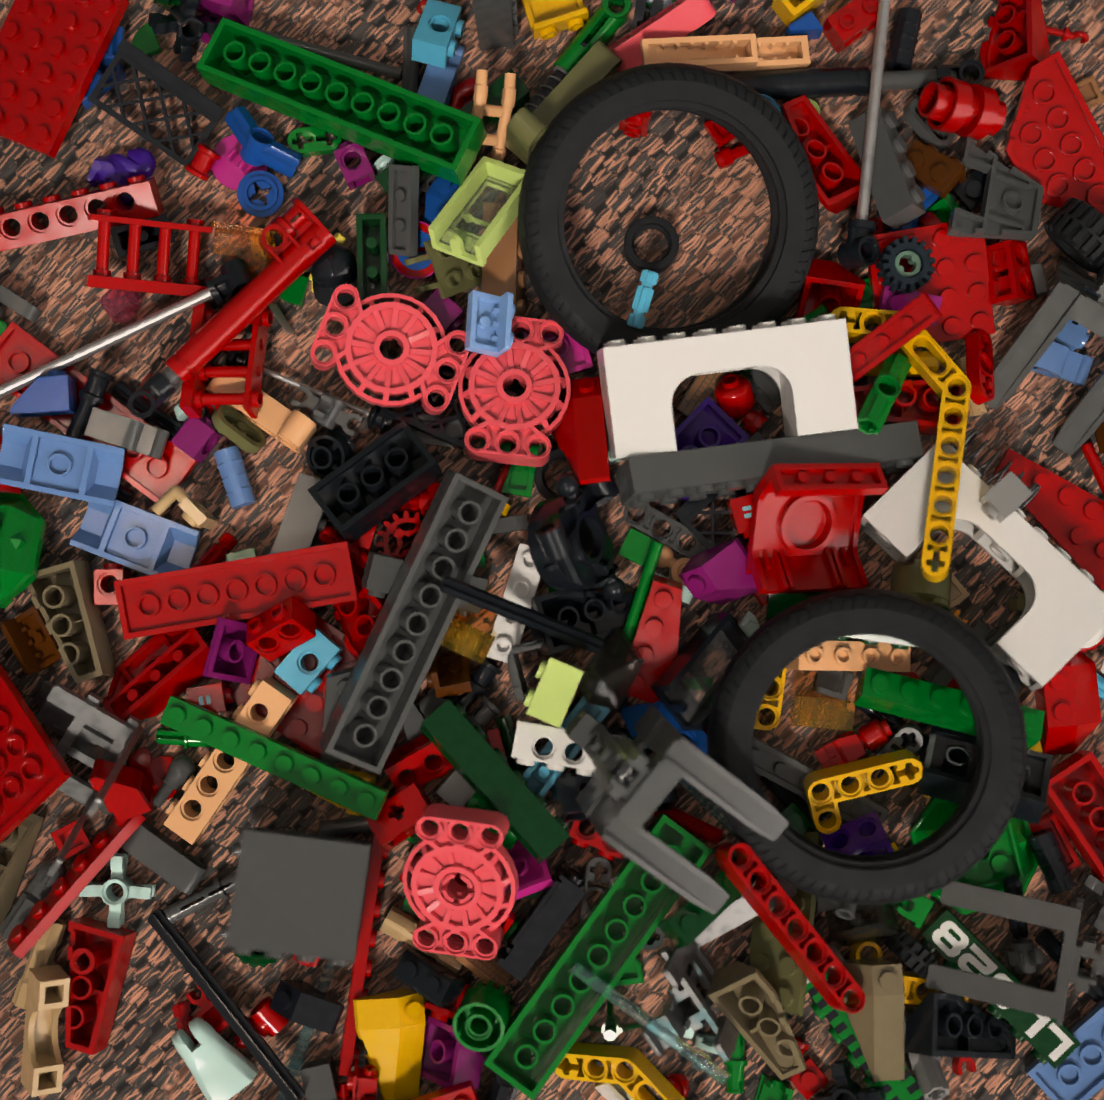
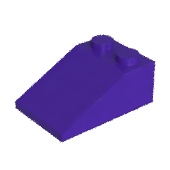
(707, 428)

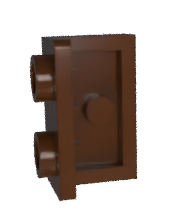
(934, 169)
(31, 641)
(449, 675)

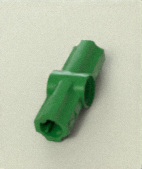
(883, 394)

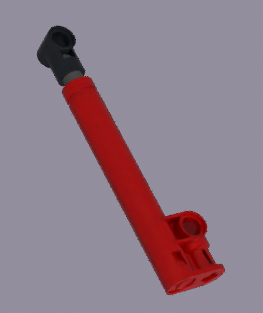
(299, 249)

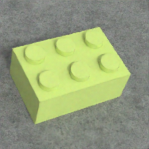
(554, 691)

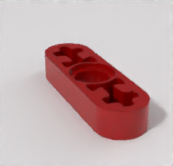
(980, 366)

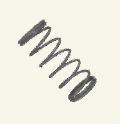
(969, 438)

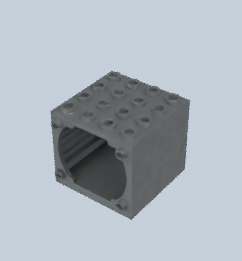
(297, 895)

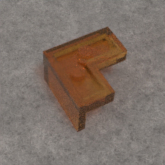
(242, 243)

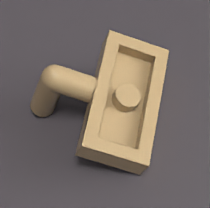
(194, 511)

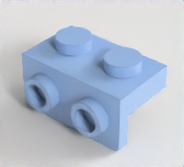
(489, 323)

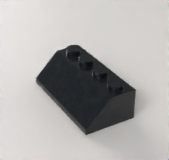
(376, 482)
(951, 764)

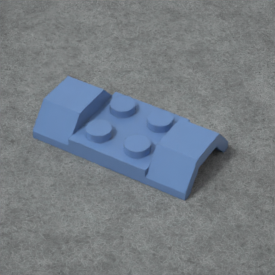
(60, 465)
(136, 538)

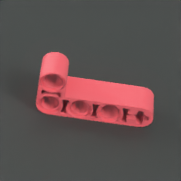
(673, 21)

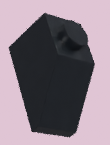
(148, 241)
(307, 1005)

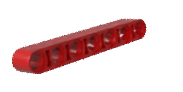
(802, 933)

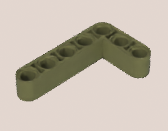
(527, 127)

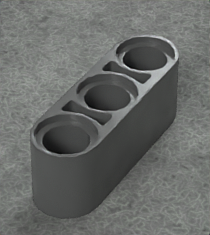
(165, 858)

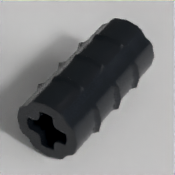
(903, 39)
(1051, 860)

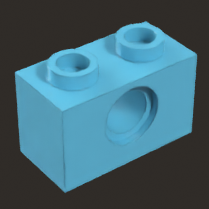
(437, 33)
(294, 671)

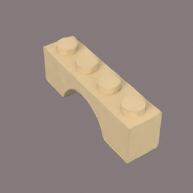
(41, 1055)

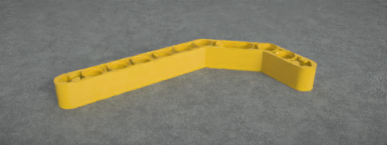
(945, 434)
(580, 1066)

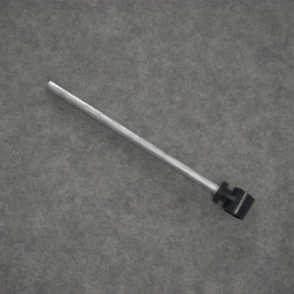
(861, 247)
(233, 278)

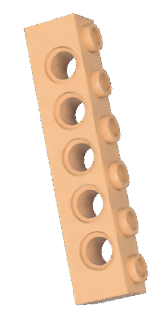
(192, 824)

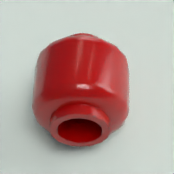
(735, 395)

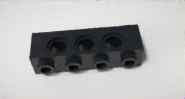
(567, 788)

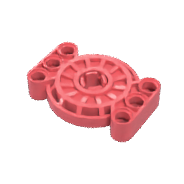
(379, 323)
(522, 418)
(450, 907)

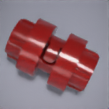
(962, 108)

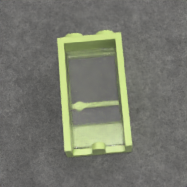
(478, 212)

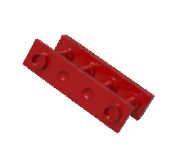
(131, 279)
(193, 392)

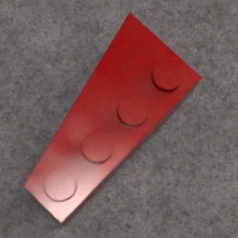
(657, 635)

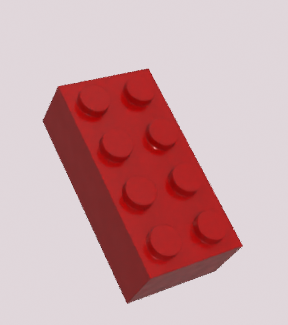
(1078, 803)

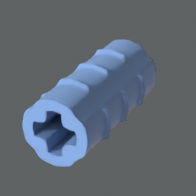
(234, 477)

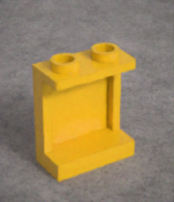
(553, 16)

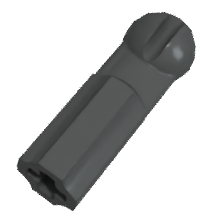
(36, 891)

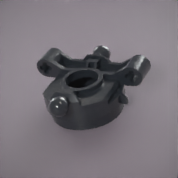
(571, 540)

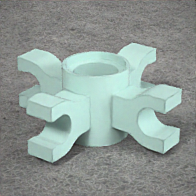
(116, 904)

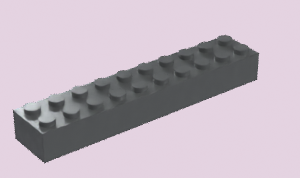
(743, 465)
(412, 623)

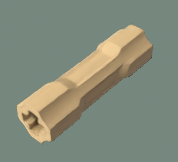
(401, 927)
(41, 955)

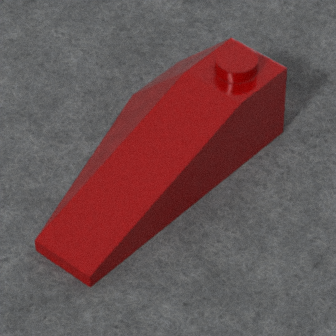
(1015, 40)
(833, 168)
(584, 433)
(358, 616)

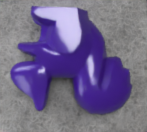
(121, 167)

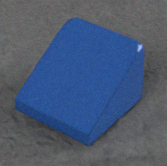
(805, 25)

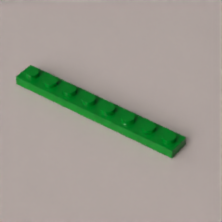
(274, 757)

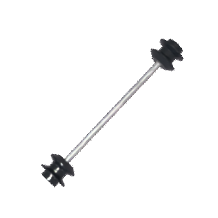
(238, 358)

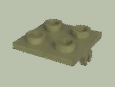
(451, 272)

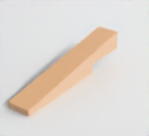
(729, 52)

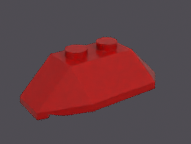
(156, 671)
(1069, 706)

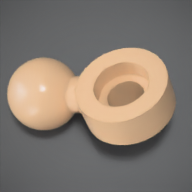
(676, 565)

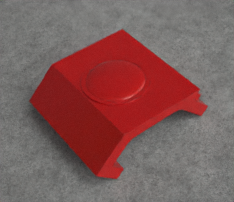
(810, 526)

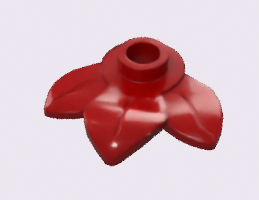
(153, 768)

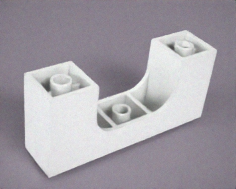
(802, 358)
(1060, 601)

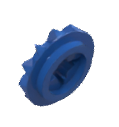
(265, 181)

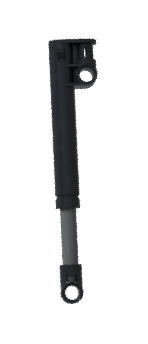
(848, 80)

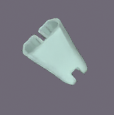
(213, 1062)

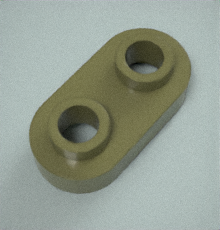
(238, 429)

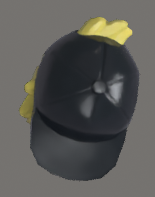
(333, 269)

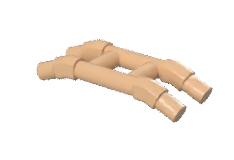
(503, 112)

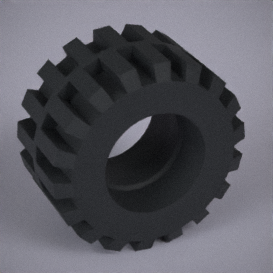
(1079, 234)

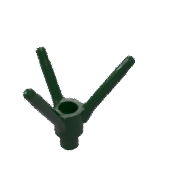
(612, 1024)

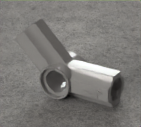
(927, 1070)

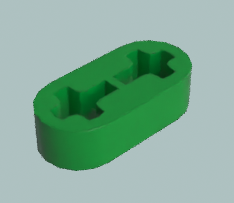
(312, 148)

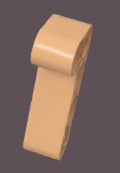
(275, 419)

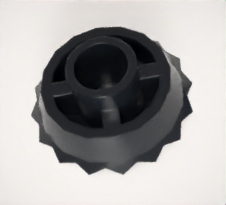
(328, 451)

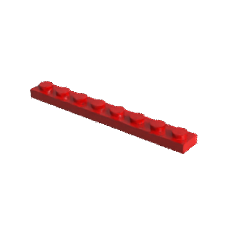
(362, 965)

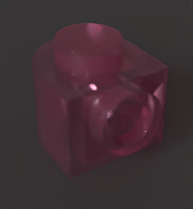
(120, 304)

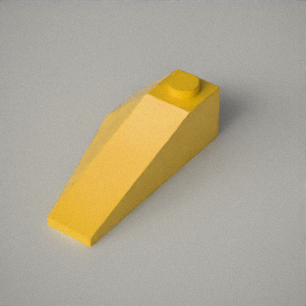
(393, 1036)

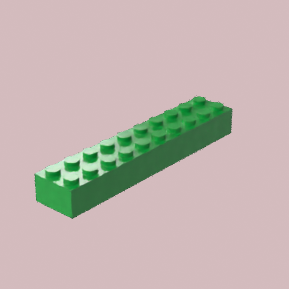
(342, 101)
(605, 945)

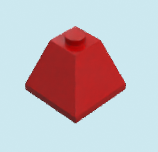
(829, 285)

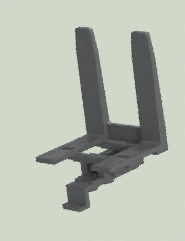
(1063, 303)
(674, 758)

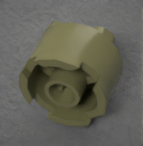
(910, 581)

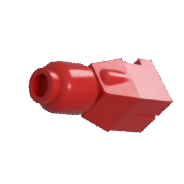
(853, 745)

